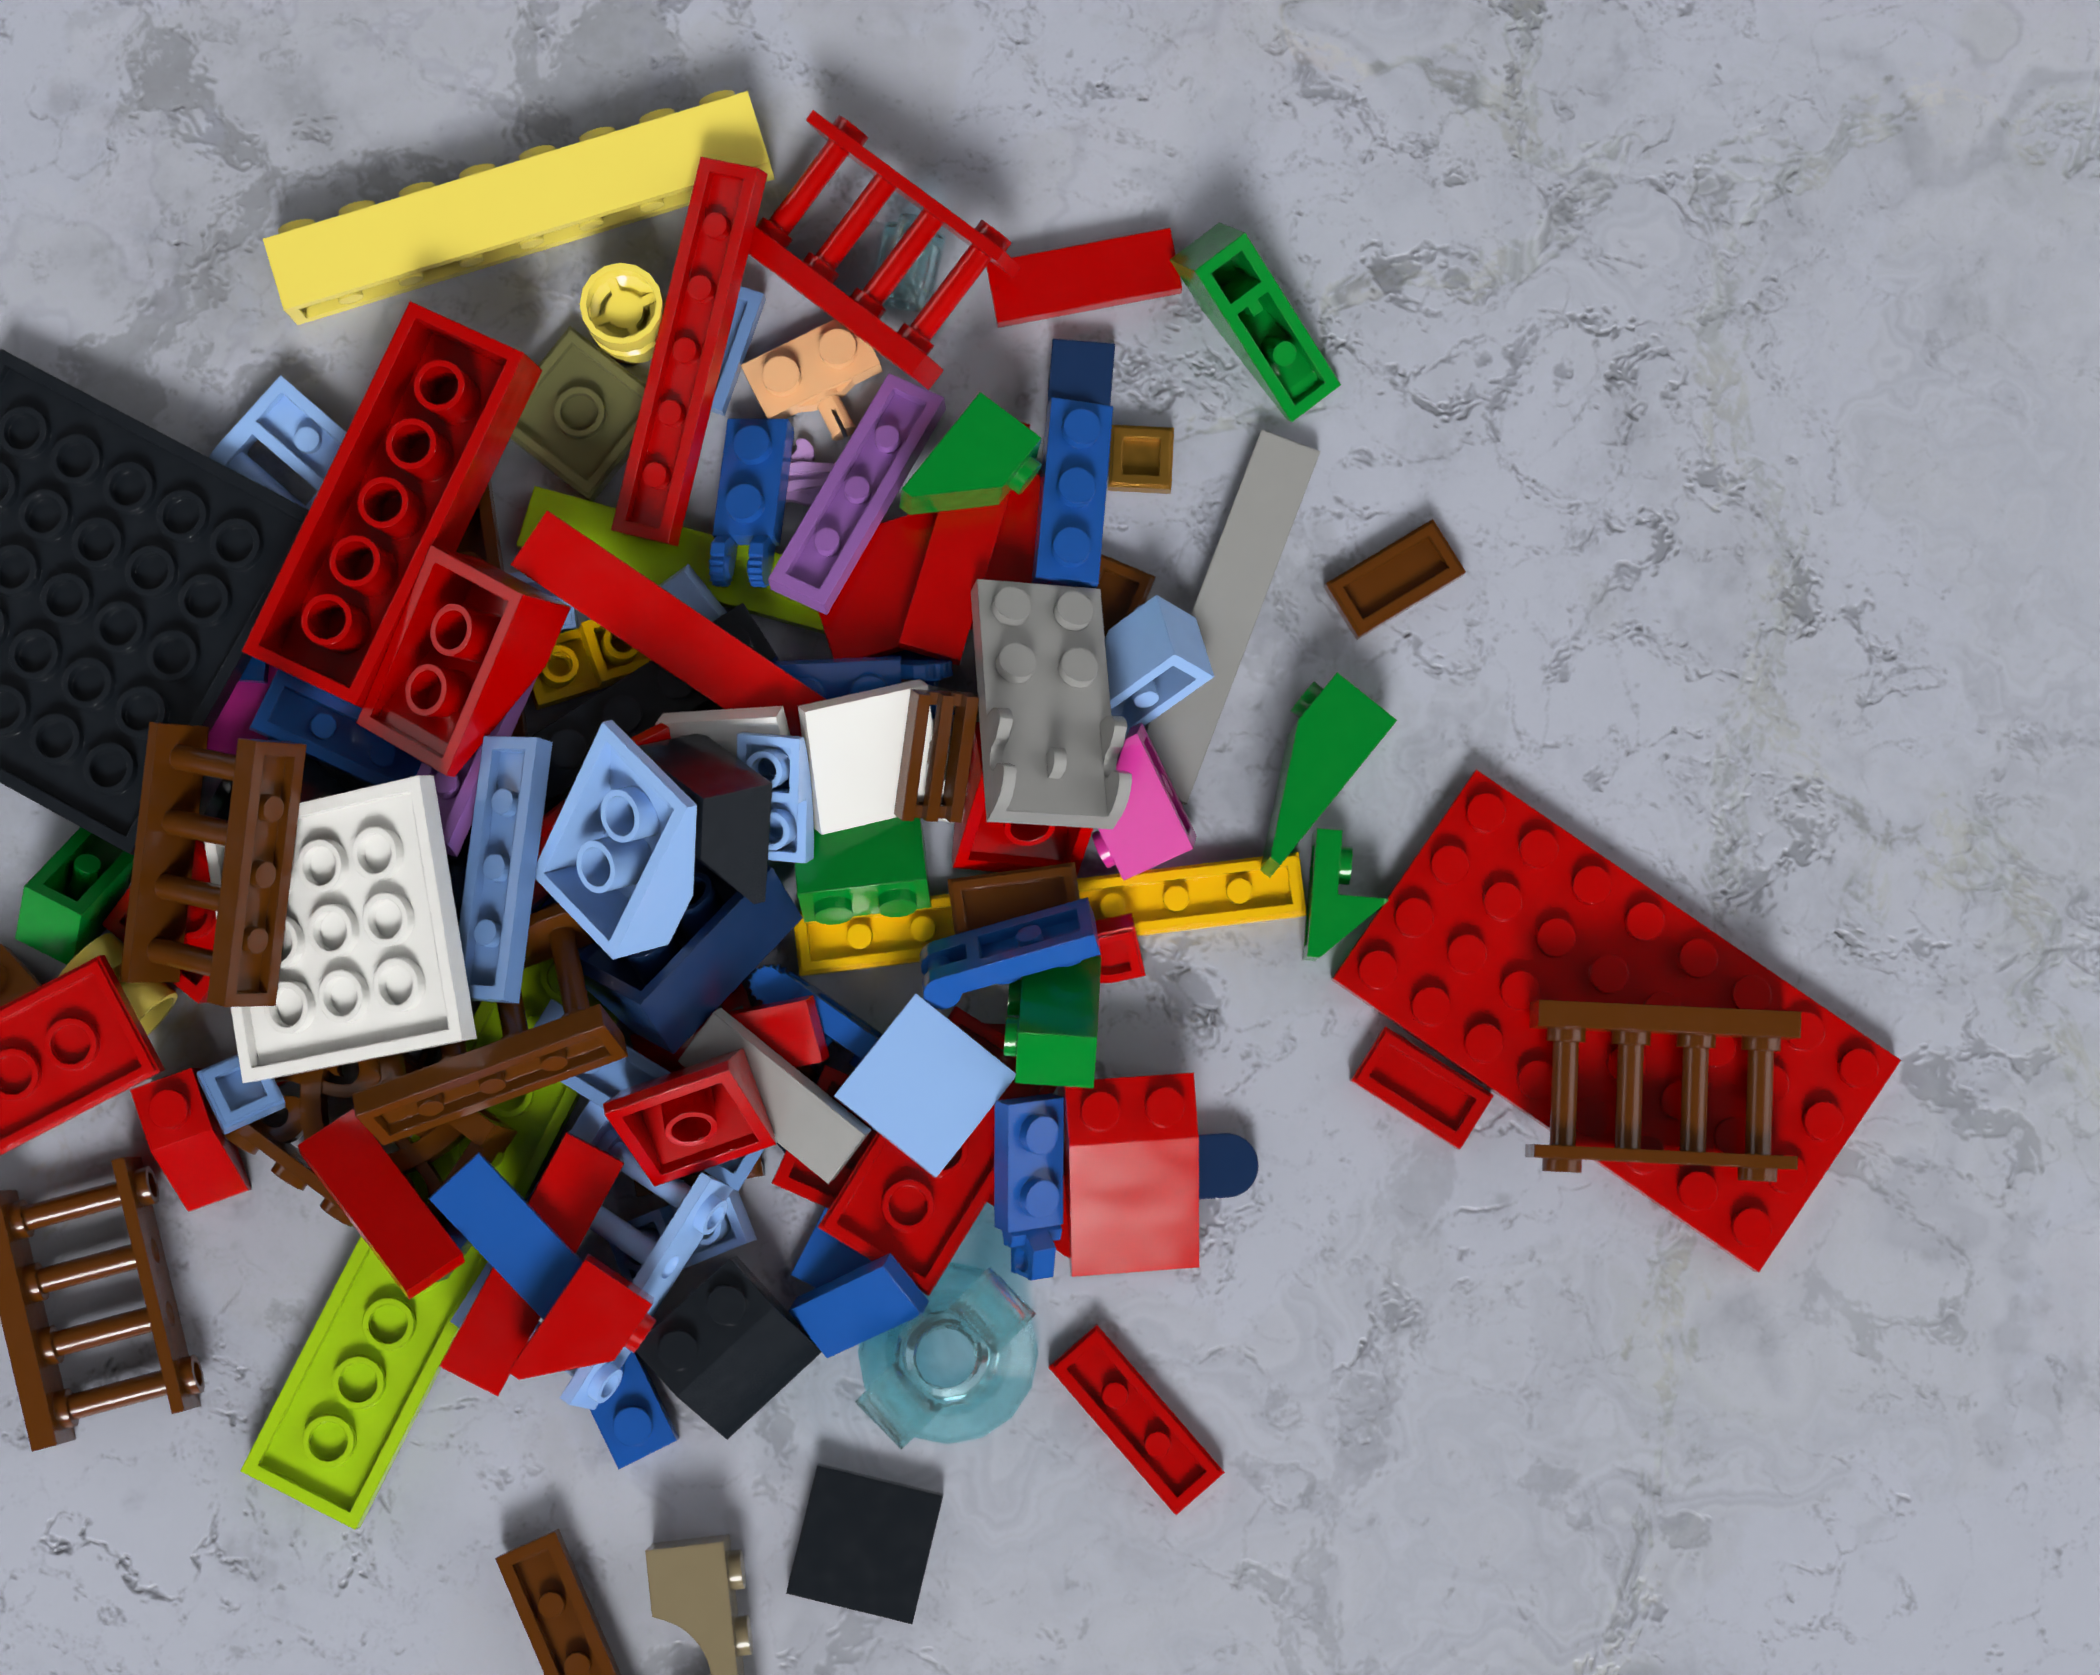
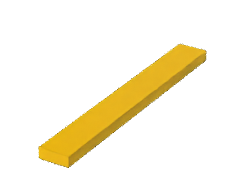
(1157, 898)

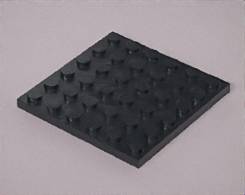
(118, 593)

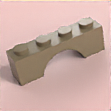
(696, 1590)

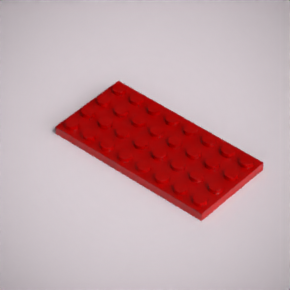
(1525, 913)

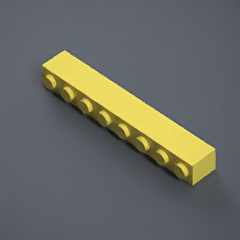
(508, 208)

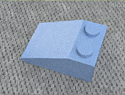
(622, 848)

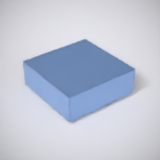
(238, 1102)

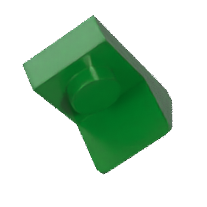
(1328, 913)

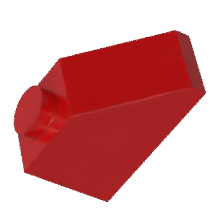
(189, 1140)
(587, 1323)

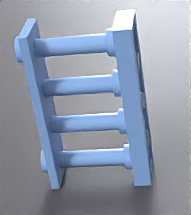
(698, 1214)

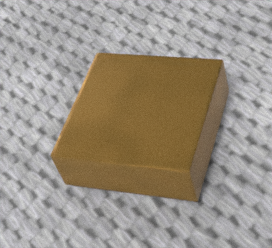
(1141, 459)

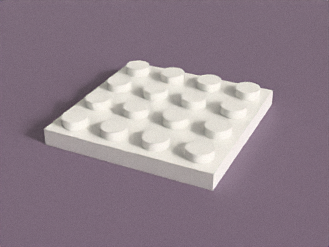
(366, 940)

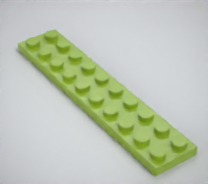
(373, 1346)

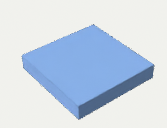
(925, 1085)

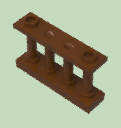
(254, 872)
(1696, 1034)
(506, 1068)
(39, 1348)

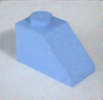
(1154, 661)

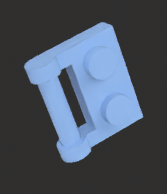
(291, 430)

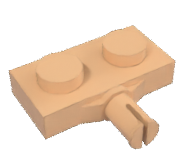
(812, 375)

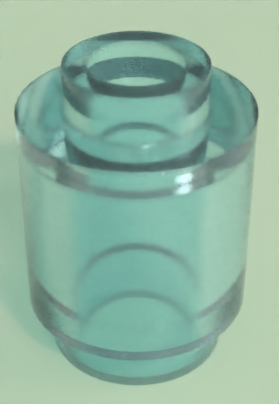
(922, 277)

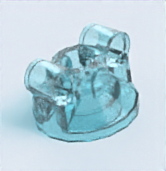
(1003, 1370)

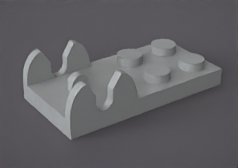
(1046, 706)

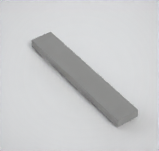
(1234, 597)

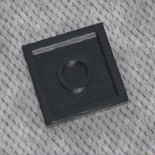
(865, 1543)

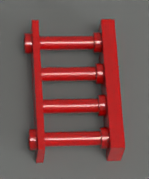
(864, 307)

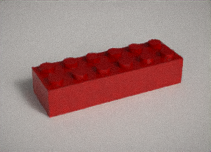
(393, 490)

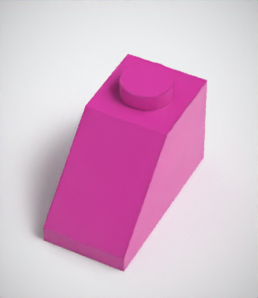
(1154, 820)

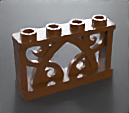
(310, 1114)

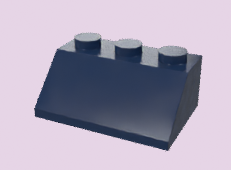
(716, 946)

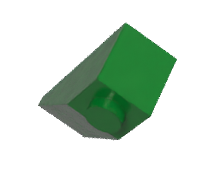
(1255, 318)
(1321, 754)

